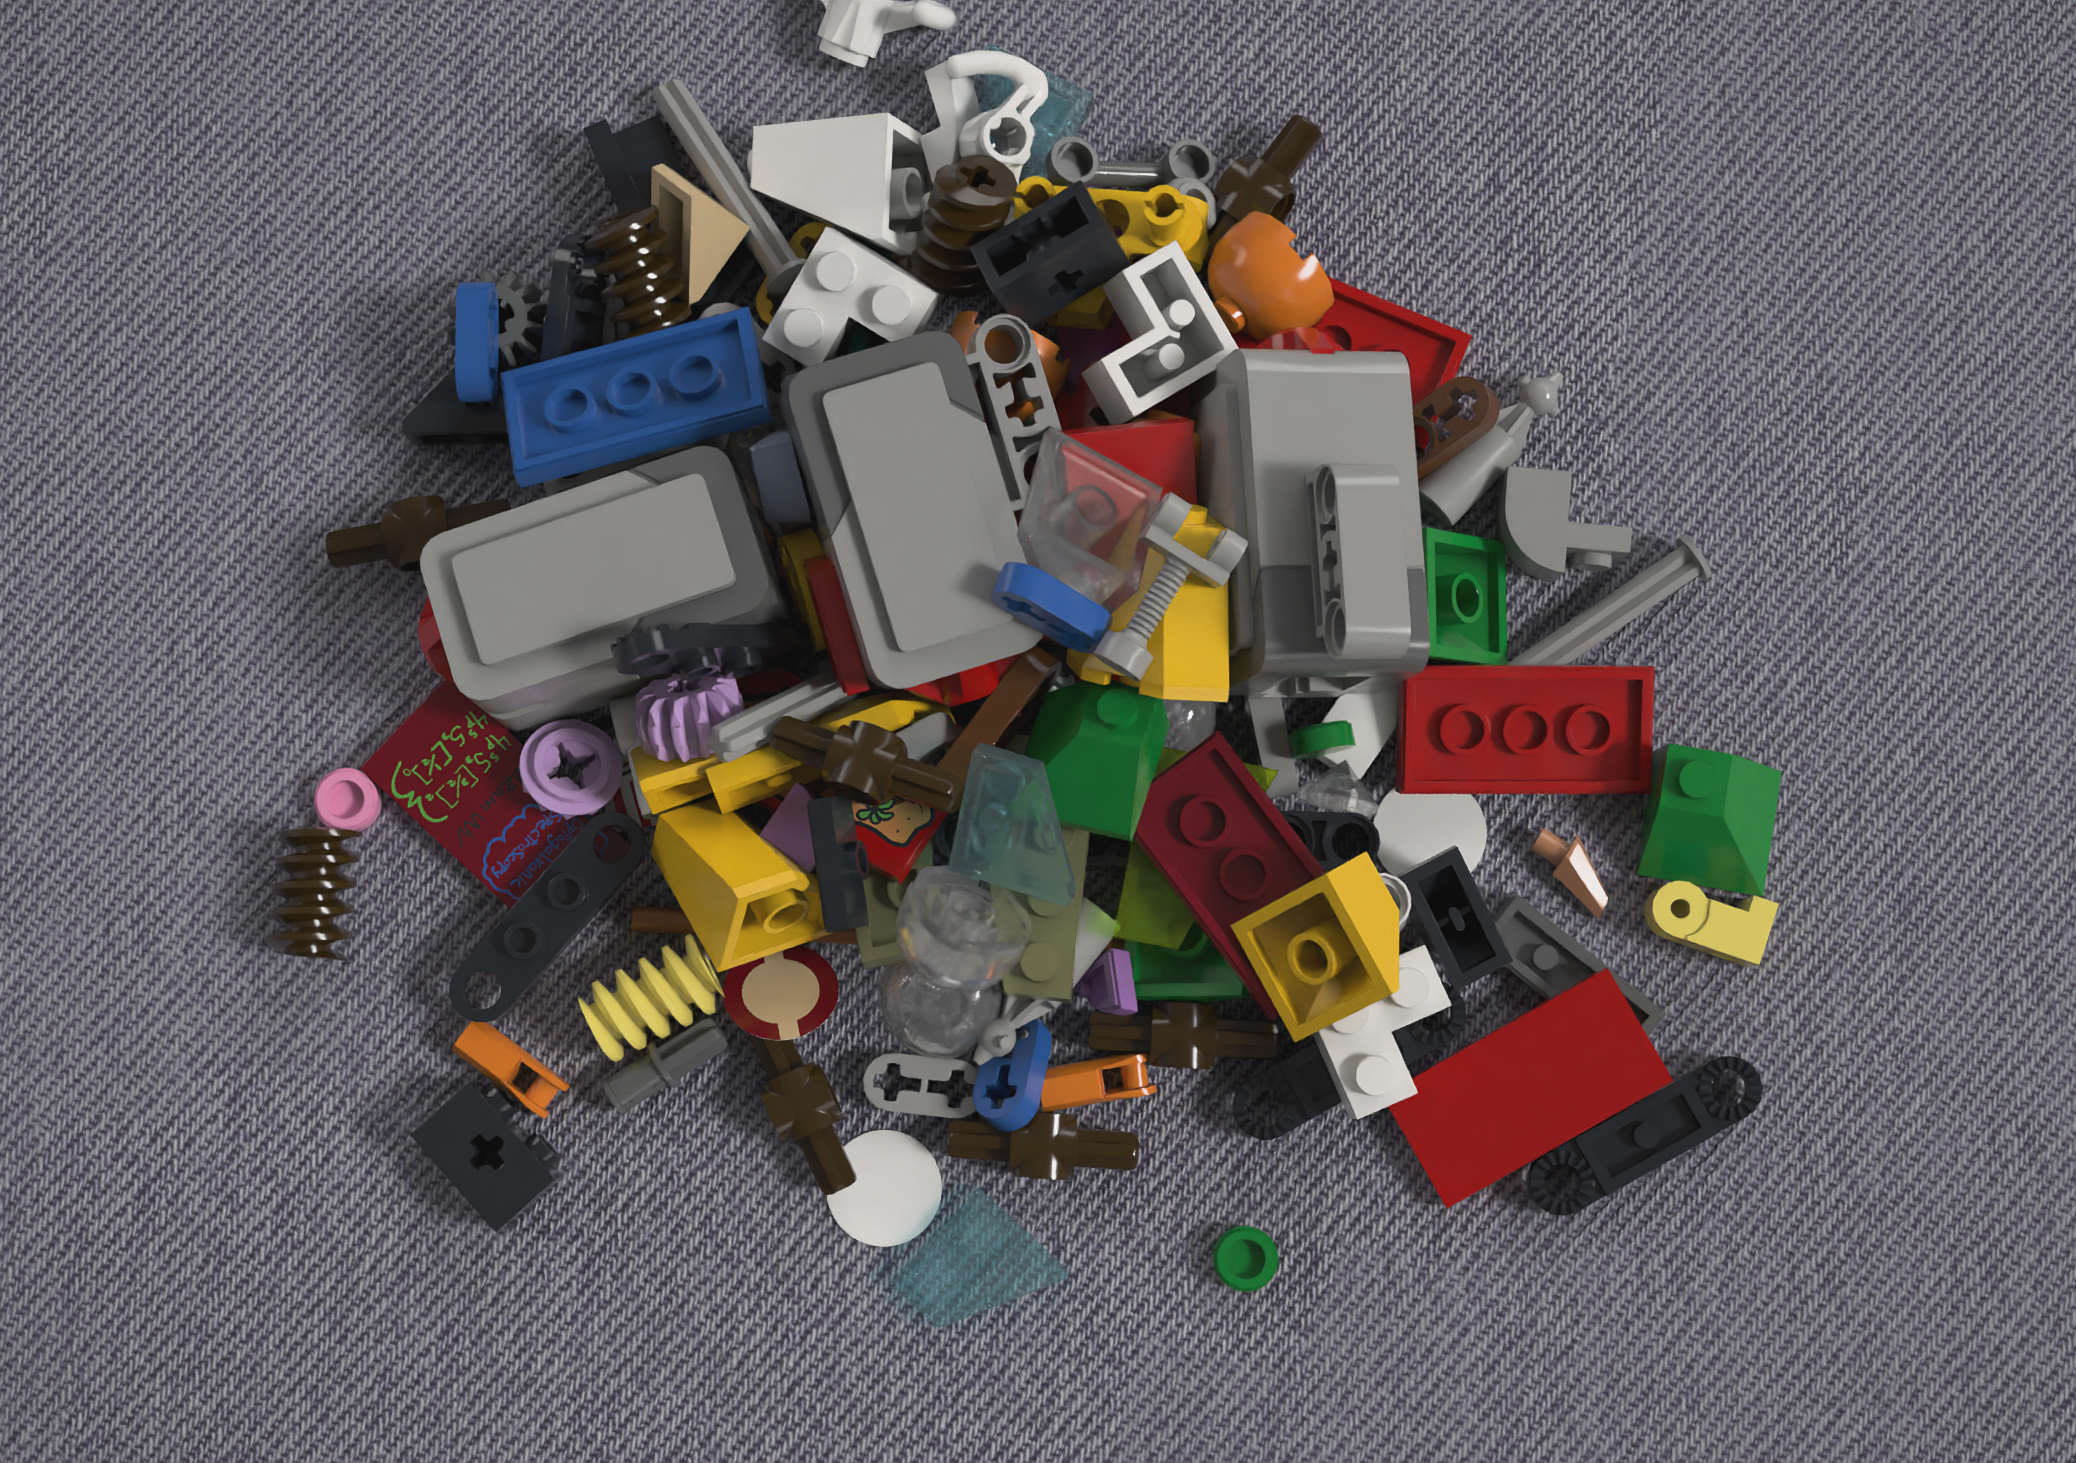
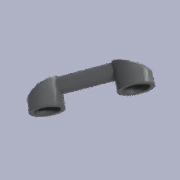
(1077, 160)

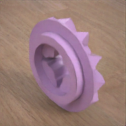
(579, 744)

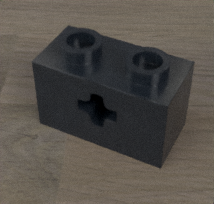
(1051, 255)
(454, 1144)

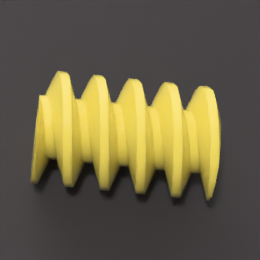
(651, 999)

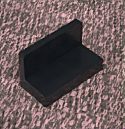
(628, 159)

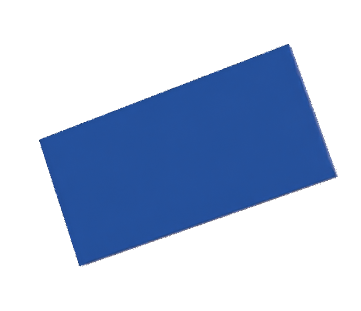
(635, 397)

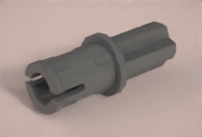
(664, 1064)

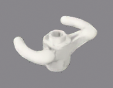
(856, 27)
(1005, 124)

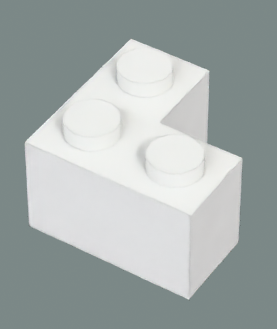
(844, 286)
(1172, 333)
(1362, 1047)

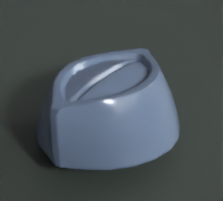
(779, 479)

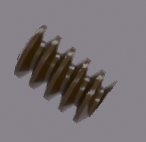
(963, 209)
(638, 272)
(313, 892)

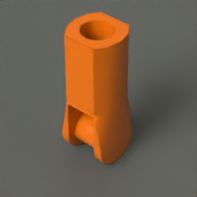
(502, 1061)
(1083, 1083)

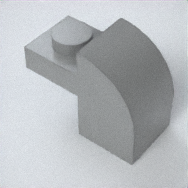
(1536, 528)

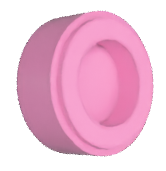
(347, 800)

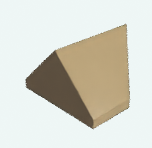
(697, 230)

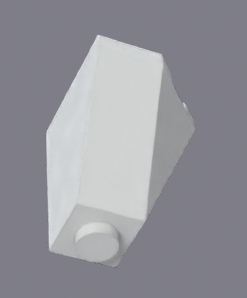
(847, 173)

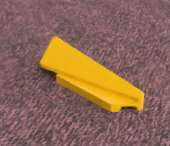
(762, 770)

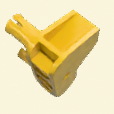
(1147, 224)

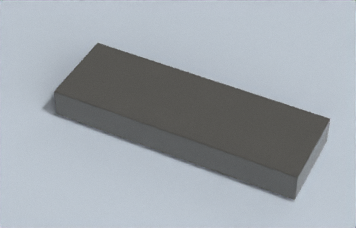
(1553, 961)

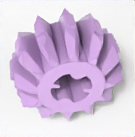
(679, 714)

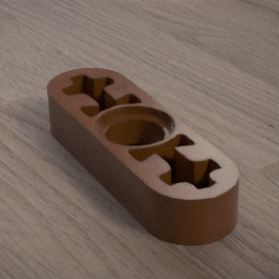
(1463, 433)
(1003, 711)

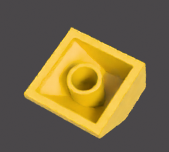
(1326, 947)

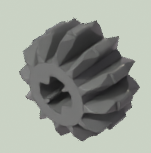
(524, 320)

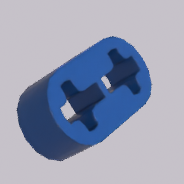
(477, 342)
(1051, 607)
(1020, 1069)

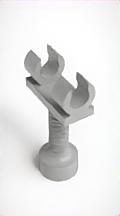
(1127, 649)

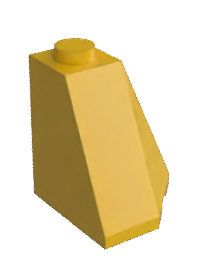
(1190, 639)
(735, 884)

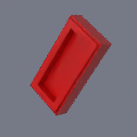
(835, 624)

